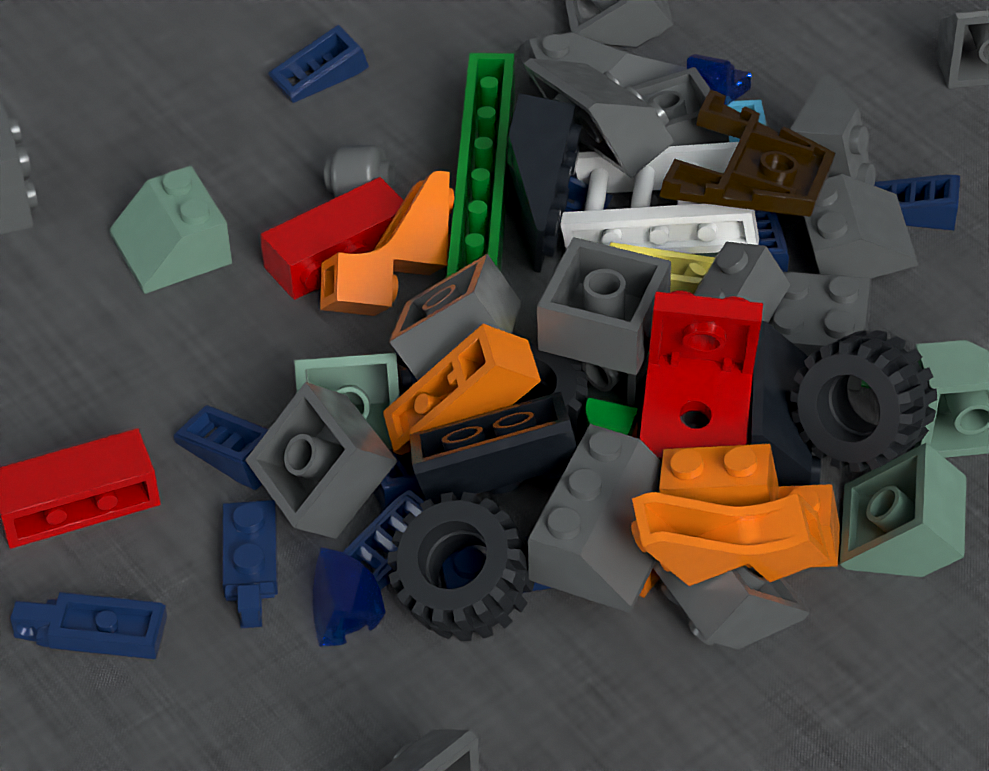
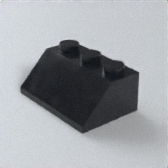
(771, 409)
(494, 449)

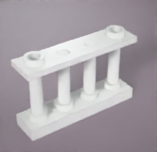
(676, 228)

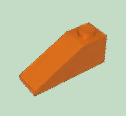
(476, 377)

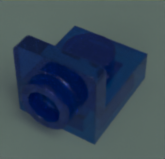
(721, 76)

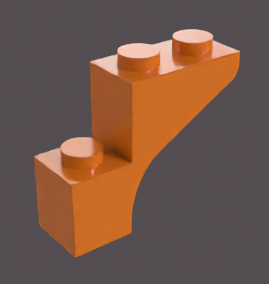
(413, 243)
(743, 478)
(709, 539)

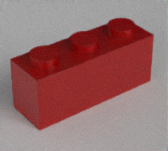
(343, 225)
(76, 488)

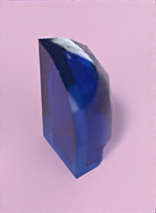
(344, 598)

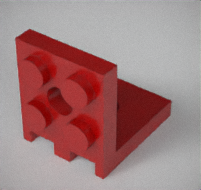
(701, 363)

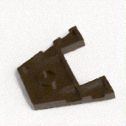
(765, 172)

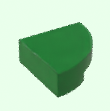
(611, 416)

